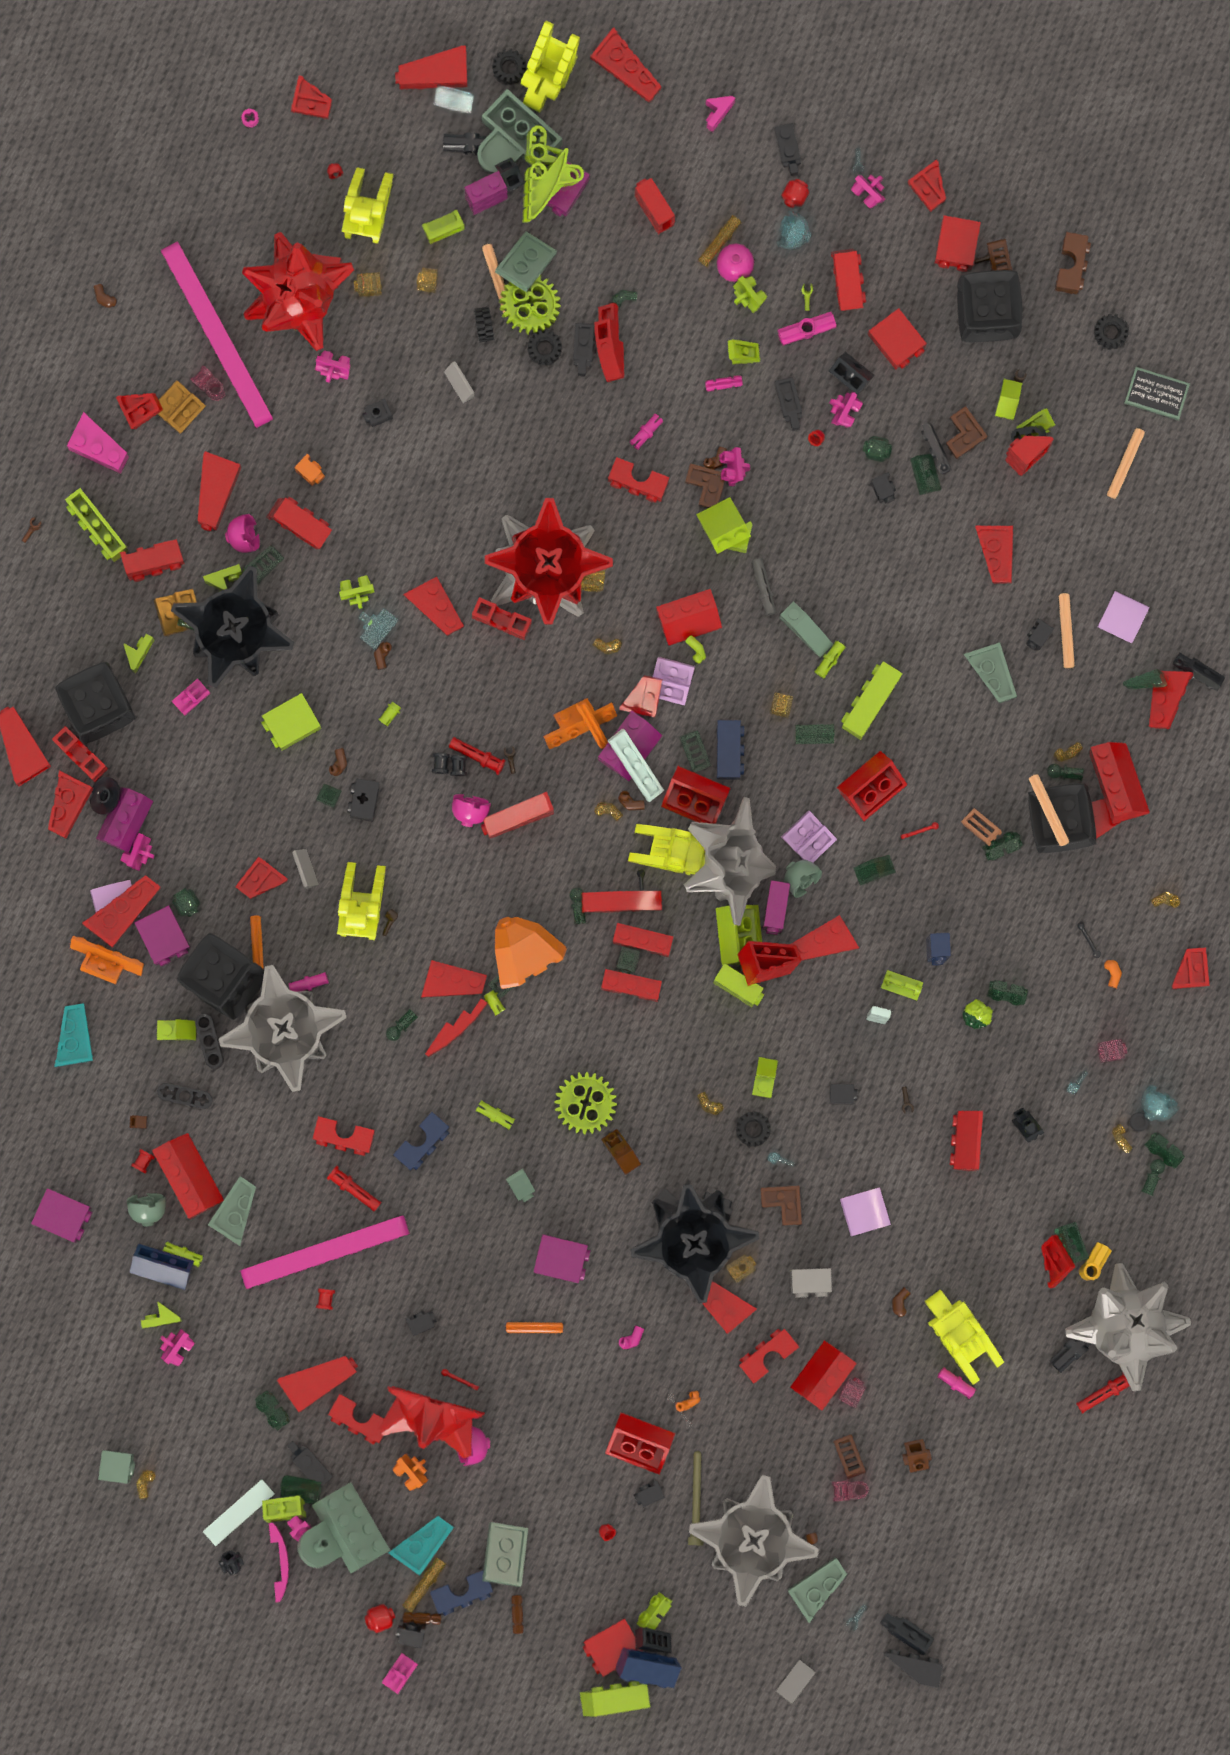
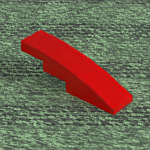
(621, 901)
(450, 1033)

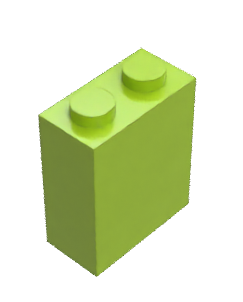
(723, 525)
(290, 722)
(736, 985)

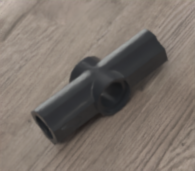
(463, 143)
(1072, 1350)

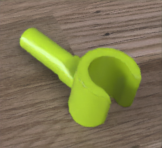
(807, 296)

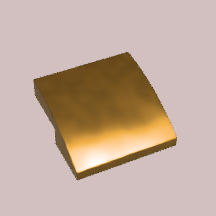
(179, 416)
(167, 618)

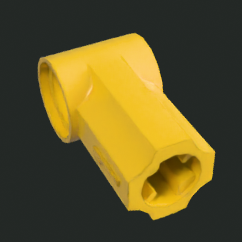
(1096, 1260)

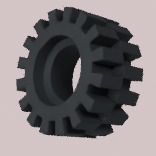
(509, 56)
(1114, 321)
(484, 324)
(537, 339)
(753, 1117)

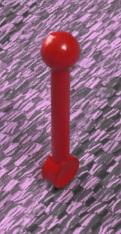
(935, 825)
(445, 1372)

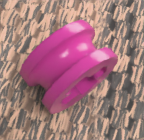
(251, 123)

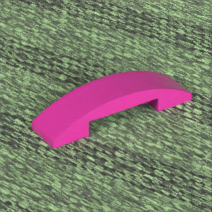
(280, 1586)

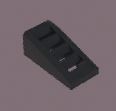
(641, 1640)

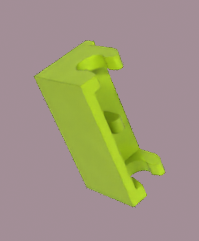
(443, 227)
(283, 1509)

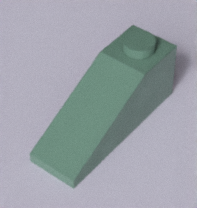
(806, 629)
(521, 1186)

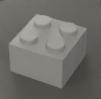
(810, 1281)

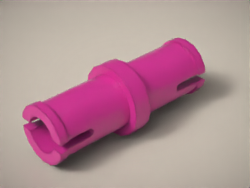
(646, 431)
(309, 982)
(956, 1383)

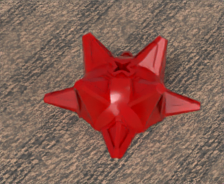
(294, 290)
(548, 544)
(430, 1420)

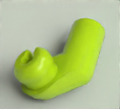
(698, 648)

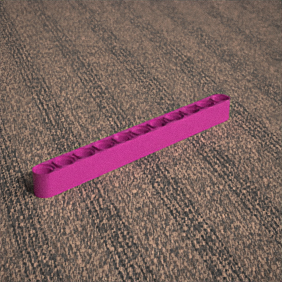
(216, 334)

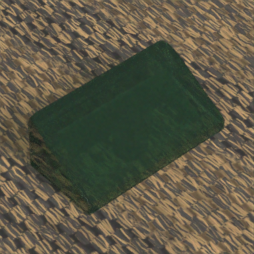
(925, 474)
(296, 1486)

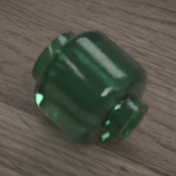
(877, 448)
(186, 902)

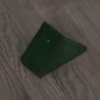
(874, 869)

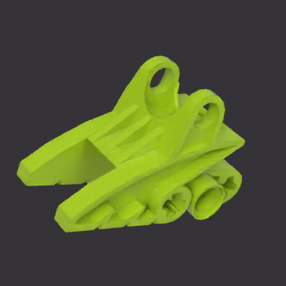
(554, 177)

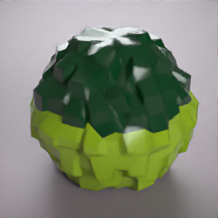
(977, 1014)

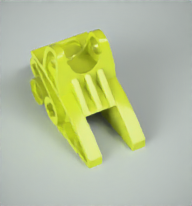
(548, 68)
(363, 214)
(670, 850)
(360, 911)
(960, 1333)

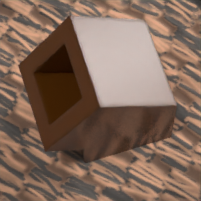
(138, 1122)

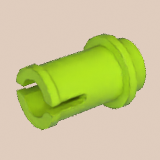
(390, 713)
(494, 1001)

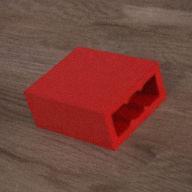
(654, 205)
(957, 243)
(897, 339)
(607, 1646)

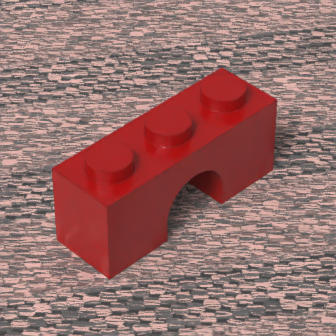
(652, 488)
(492, 615)
(79, 754)
(642, 939)
(631, 984)
(326, 1134)
(753, 1364)
(343, 1413)

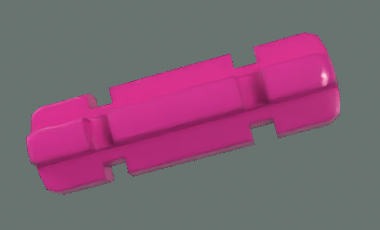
(723, 383)

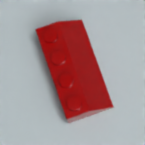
(1118, 781)
(188, 1175)

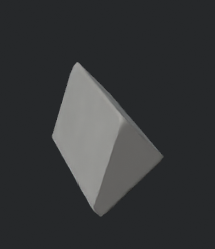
(459, 382)
(305, 868)
(795, 1681)

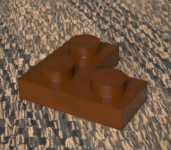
(970, 433)
(709, 480)
(789, 1200)

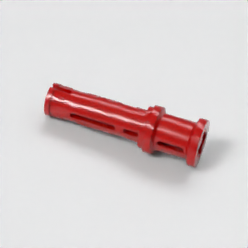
(485, 759)
(346, 1183)
(1083, 1405)

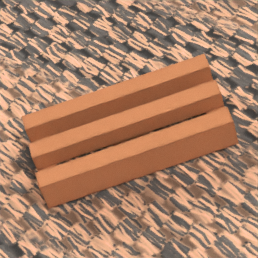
(992, 836)

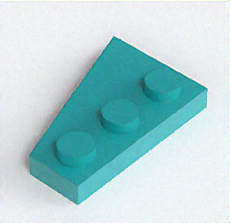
(74, 1040)
(422, 1545)

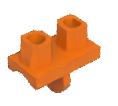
(413, 1469)

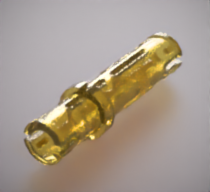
(724, 234)
(424, 1584)

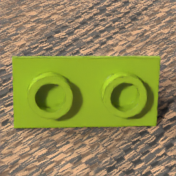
(902, 985)
(658, 1604)

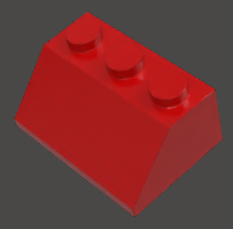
(1027, 451)
(688, 617)
(872, 785)
(695, 796)
(966, 1140)
(823, 1375)
(640, 1443)

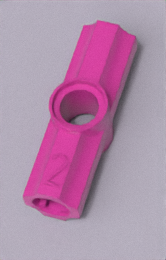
(818, 324)

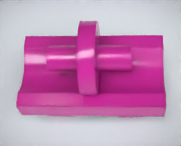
(862, 184)
(333, 368)
(842, 407)
(735, 466)
(190, 697)
(139, 853)
(174, 1344)
(298, 1527)
(399, 1673)

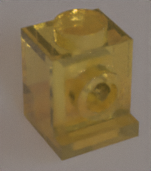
(427, 280)
(734, 1271)

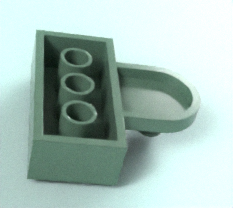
(509, 124)
(343, 1532)

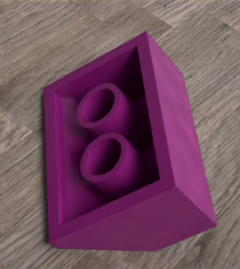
(642, 735)
(125, 820)

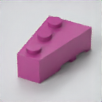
(97, 445)

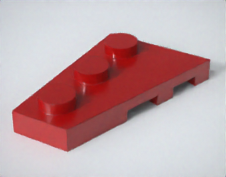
(998, 551)
(1167, 698)
(68, 804)
(826, 940)

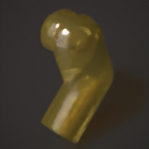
(609, 647)
(1070, 753)
(608, 808)
(1166, 898)
(708, 1106)
(1120, 1140)
(142, 1482)

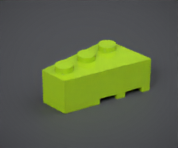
(614, 1699)

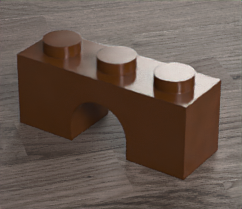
(1076, 247)

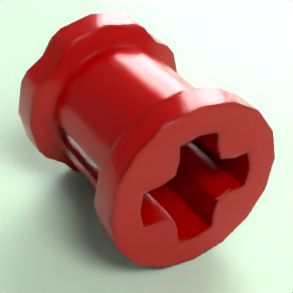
(143, 1161)
(325, 1299)

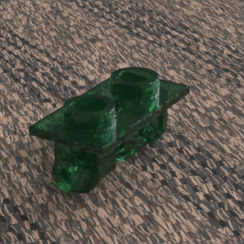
(815, 734)
(1008, 841)
(998, 991)
(1157, 1146)
(266, 1404)

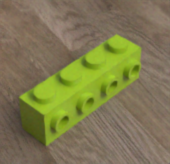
(92, 520)
(871, 700)

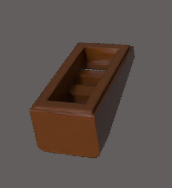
(1006, 259)
(850, 1474)

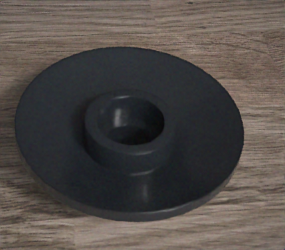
(105, 795)

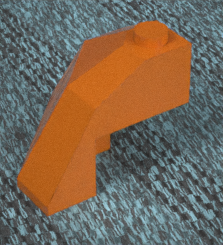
(524, 950)

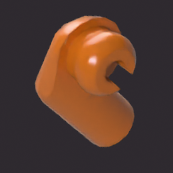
(1115, 972)
(687, 1404)

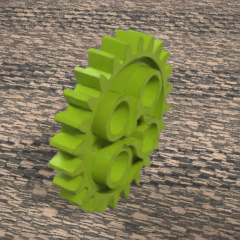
(534, 319)
(602, 1108)

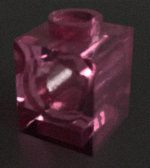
(1111, 1050)
(852, 1392)

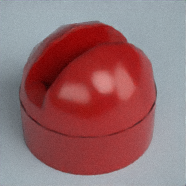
(333, 168)
(816, 440)
(607, 1532)

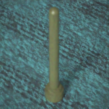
(693, 1540)

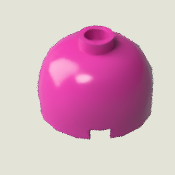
(735, 262)
(242, 534)
(470, 810)
(480, 1445)

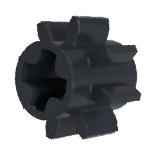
(231, 1562)

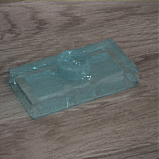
(454, 99)

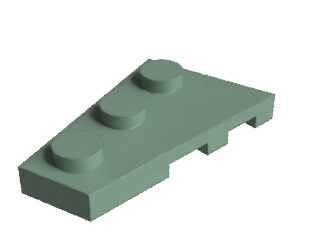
(993, 670)
(234, 1211)
(816, 1588)

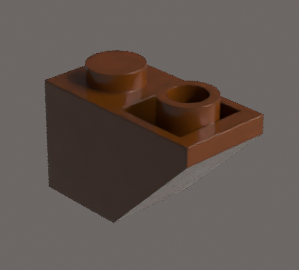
(621, 1151)

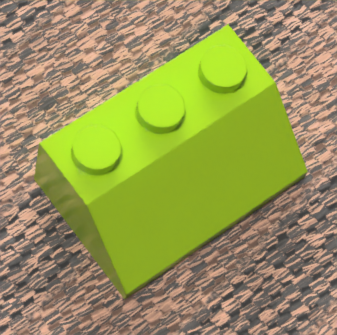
(734, 937)

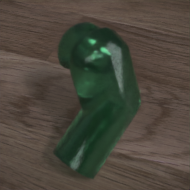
(622, 296)

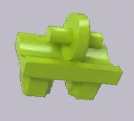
(747, 295)
(364, 588)

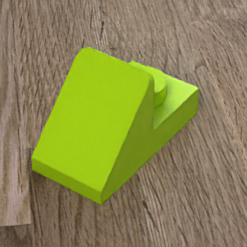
(743, 352)
(1042, 418)
(218, 578)
(137, 656)
(176, 1030)
(765, 1077)
(166, 1317)

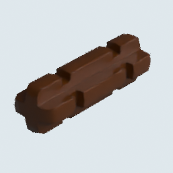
(517, 1614)
(422, 1618)

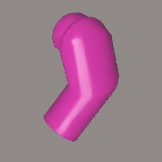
(632, 1340)

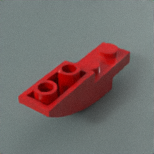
(608, 344)

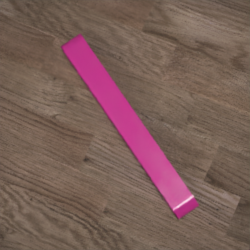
(324, 1252)

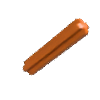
(592, 724)
(256, 938)
(533, 1327)

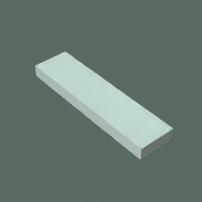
(635, 765)
(878, 1015)
(238, 1512)

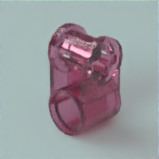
(206, 382)
(848, 1490)

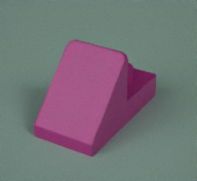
(721, 107)

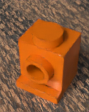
(309, 470)

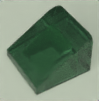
(328, 795)

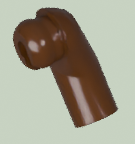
(102, 298)
(714, 462)
(380, 654)
(340, 764)
(627, 801)
(898, 1302)

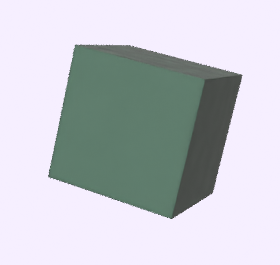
(116, 1466)

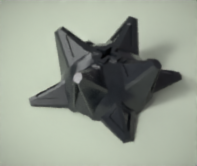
(239, 609)
(694, 1239)

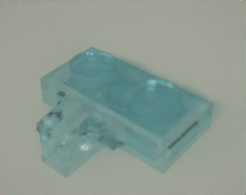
(377, 627)

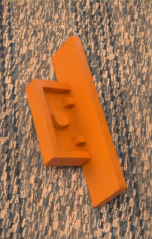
(573, 724)
(104, 962)

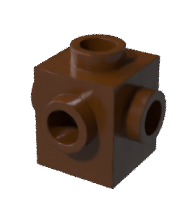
(916, 1455)

